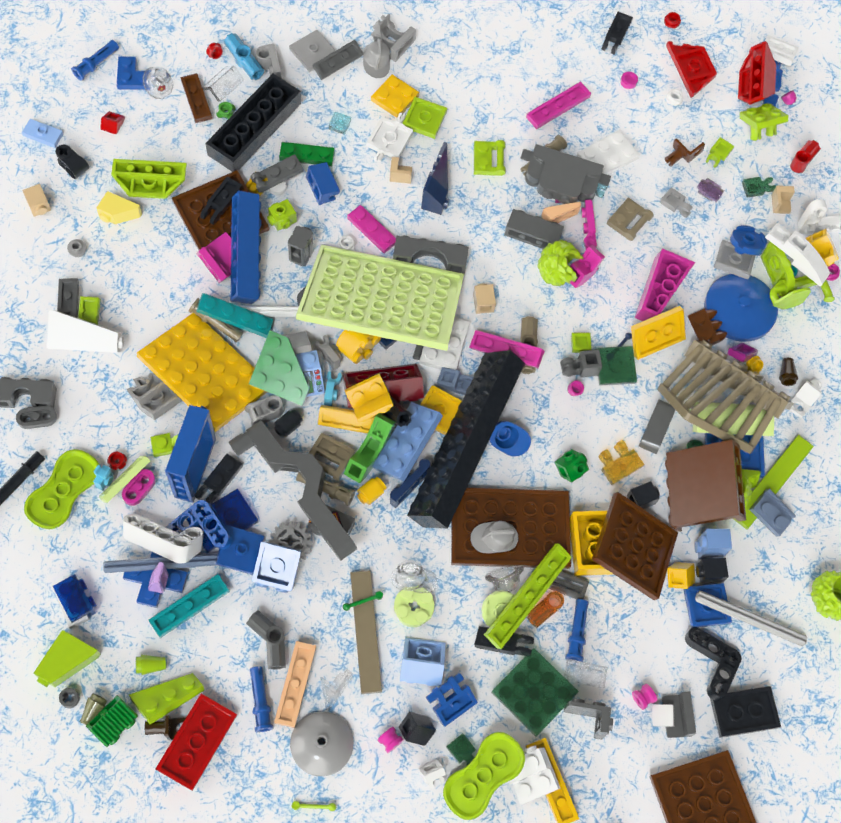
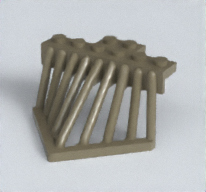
(733, 376)

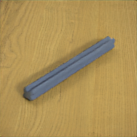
(150, 563)

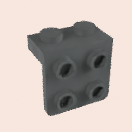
(603, 722)

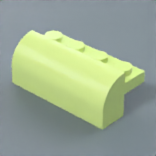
(738, 423)

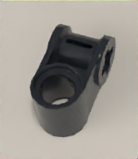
(71, 161)

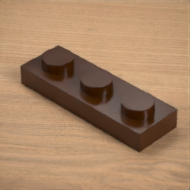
(196, 98)

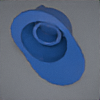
(510, 439)

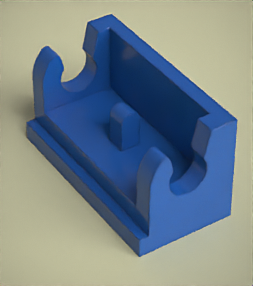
(322, 183)

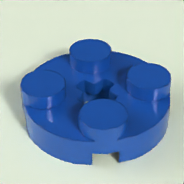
(748, 241)

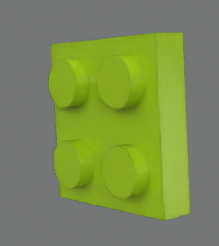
(425, 117)

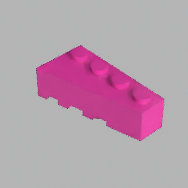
(663, 281)

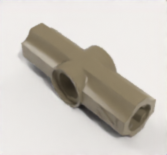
(529, 335)

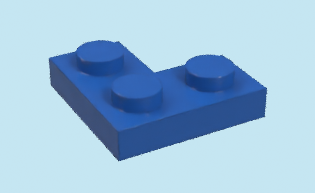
(127, 75)

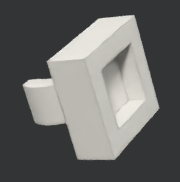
(432, 772)

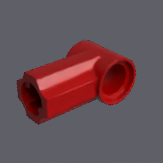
(804, 156)

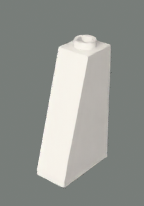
(77, 334)

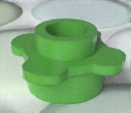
(225, 106)

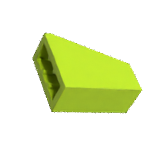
(64, 660)

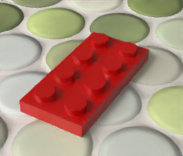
(196, 742)

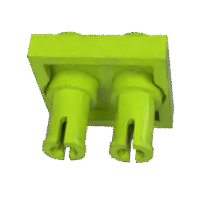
(762, 117)

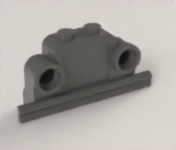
(563, 175)

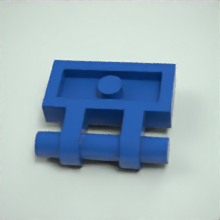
(455, 704)

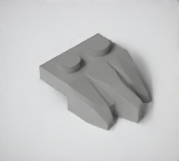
(153, 396)

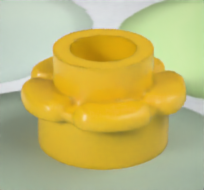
(755, 364)

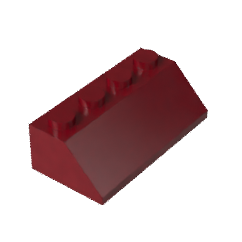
(401, 381)

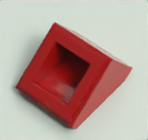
(112, 122)

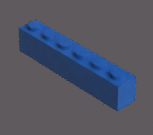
(245, 248)

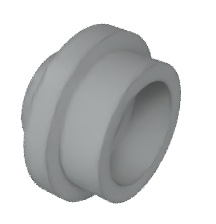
(79, 251)

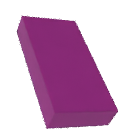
(742, 352)

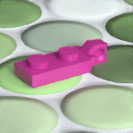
(589, 225)

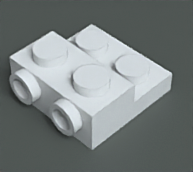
(536, 776)

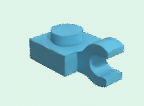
(331, 393)
(104, 477)

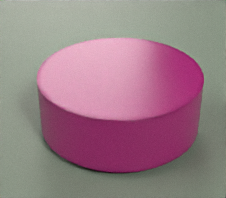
(629, 80)

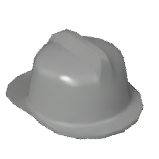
(376, 59)
(494, 537)

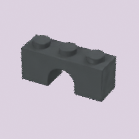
(41, 392)

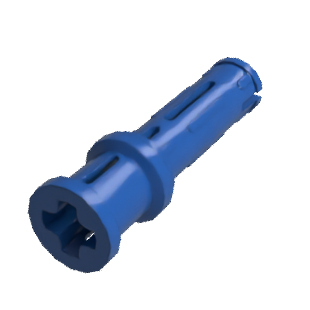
(89, 64)
(577, 640)
(261, 708)

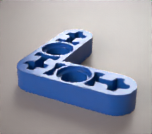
(198, 519)

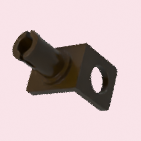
(165, 727)

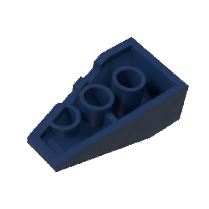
(436, 187)

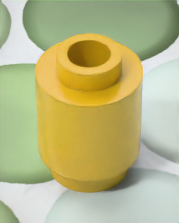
(371, 490)

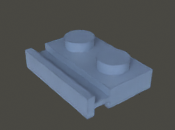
(772, 512)

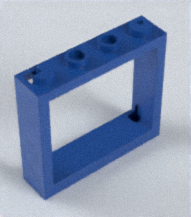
(191, 453)

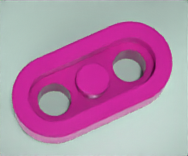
(136, 487)

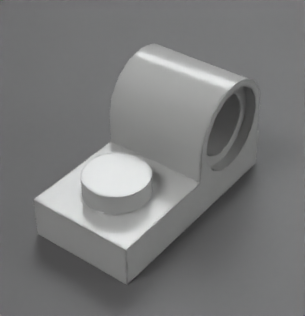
(268, 59)

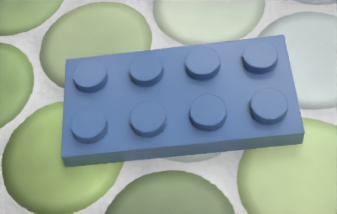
(407, 442)

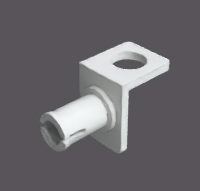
(806, 397)

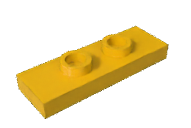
(342, 419)

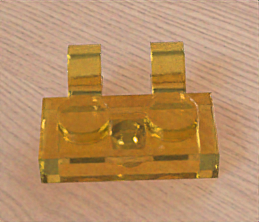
(622, 467)

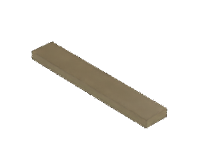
(366, 633)

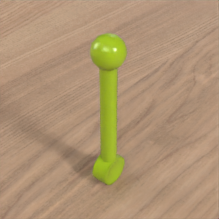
(296, 805)

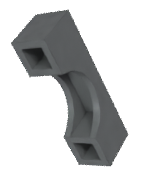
(451, 255)

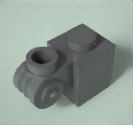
(586, 365)

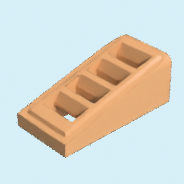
(561, 212)

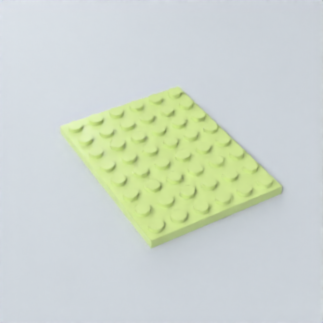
(381, 297)

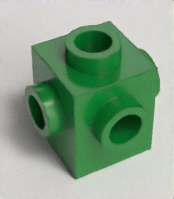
(572, 465)

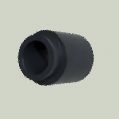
(288, 423)

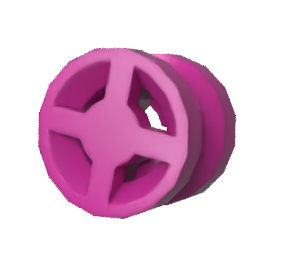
(644, 696)
(390, 739)

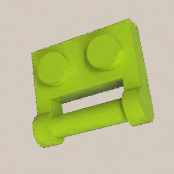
(483, 158)

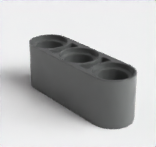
(657, 427)

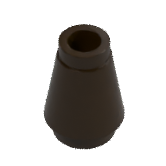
(788, 372)

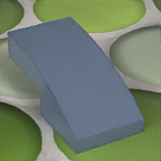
(454, 380)

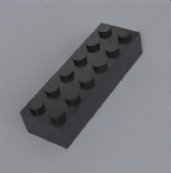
(253, 123)

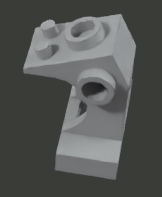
(403, 41)

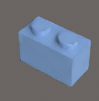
(713, 543)

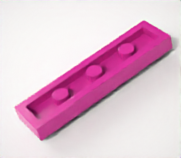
(558, 105)
(488, 343)

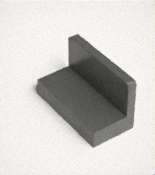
(683, 715)

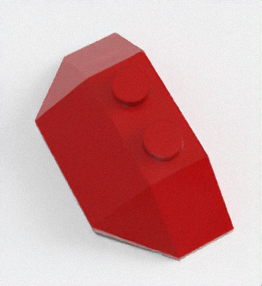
(757, 75)

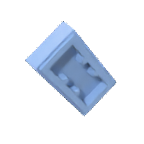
(42, 133)

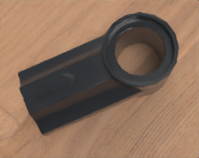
(399, 414)

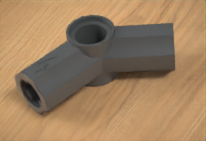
(275, 649)

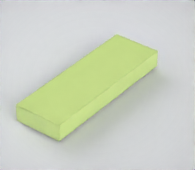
(124, 478)

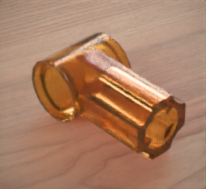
(544, 610)

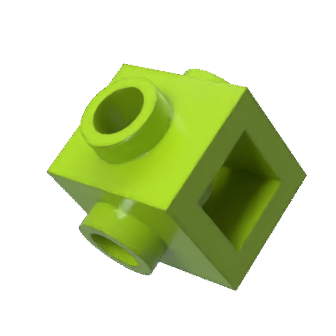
(281, 215)

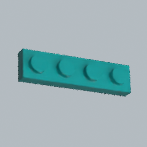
(234, 315)
(188, 606)

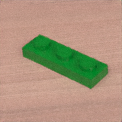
(307, 153)

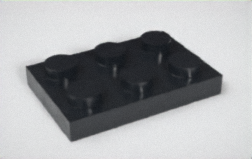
(746, 712)

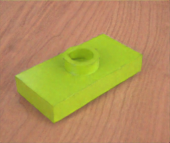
(89, 309)

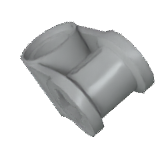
(263, 409)

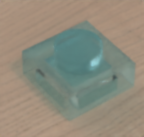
(339, 123)

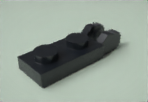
(617, 31)
(221, 199)
(219, 478)
(509, 648)

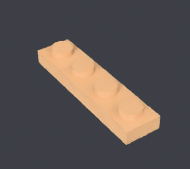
(295, 684)

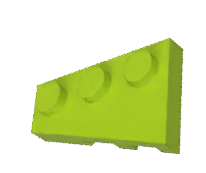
(165, 697)

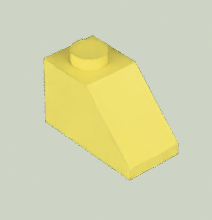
(117, 209)

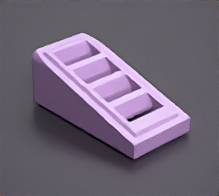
(158, 578)

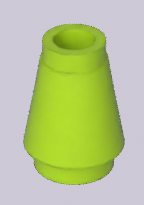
(148, 664)

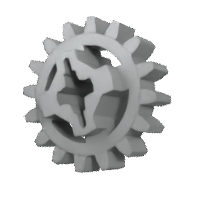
(298, 542)

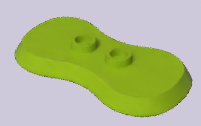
(53, 501)
(471, 788)

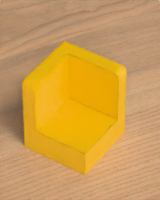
(681, 575)

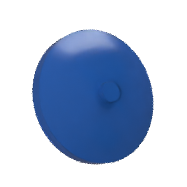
(742, 307)

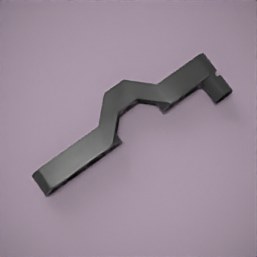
(312, 473)

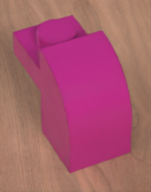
(586, 267)

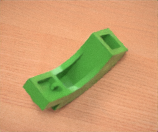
(376, 439)

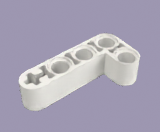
(162, 540)

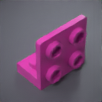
(217, 257)

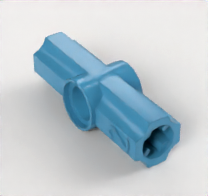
(243, 56)

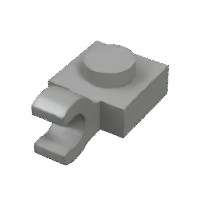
(674, 200)
(330, 355)

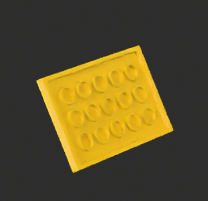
(202, 369)

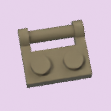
(625, 215)
(333, 451)

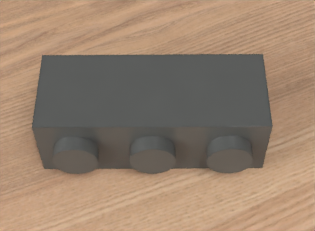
(532, 229)

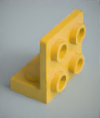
(369, 398)

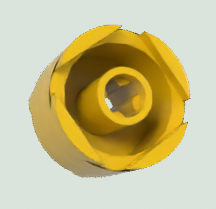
(356, 345)

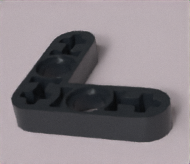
(723, 661)

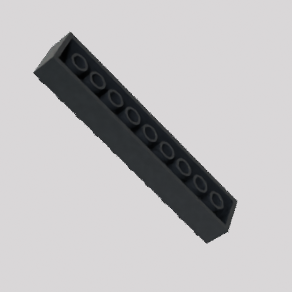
(466, 440)

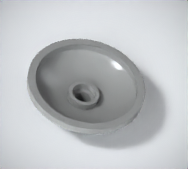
(326, 758)

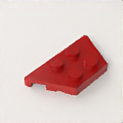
(692, 65)

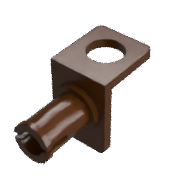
(682, 152)

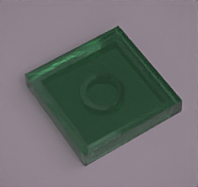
(617, 366)

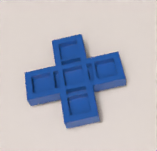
(175, 582)

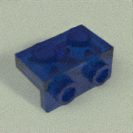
(74, 599)

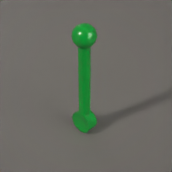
(378, 595)

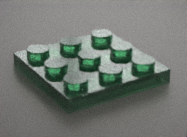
(534, 692)

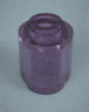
(710, 190)

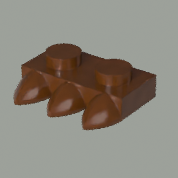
(705, 328)

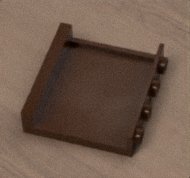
(705, 484)

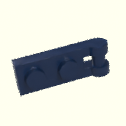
(400, 493)

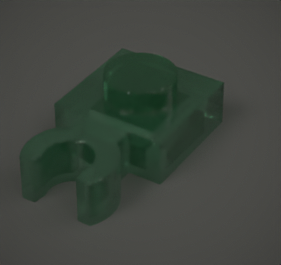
(757, 187)
(462, 749)

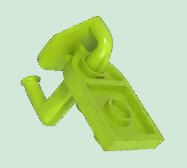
(791, 289)

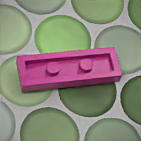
(372, 229)

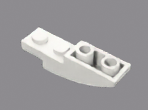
(804, 254)

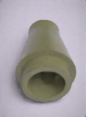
(92, 708)

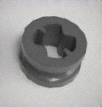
(70, 691)

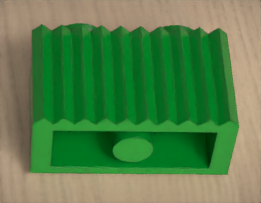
(112, 721)

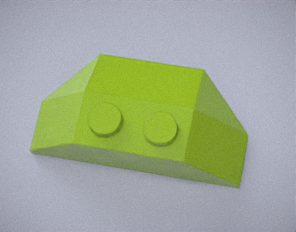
(148, 178)

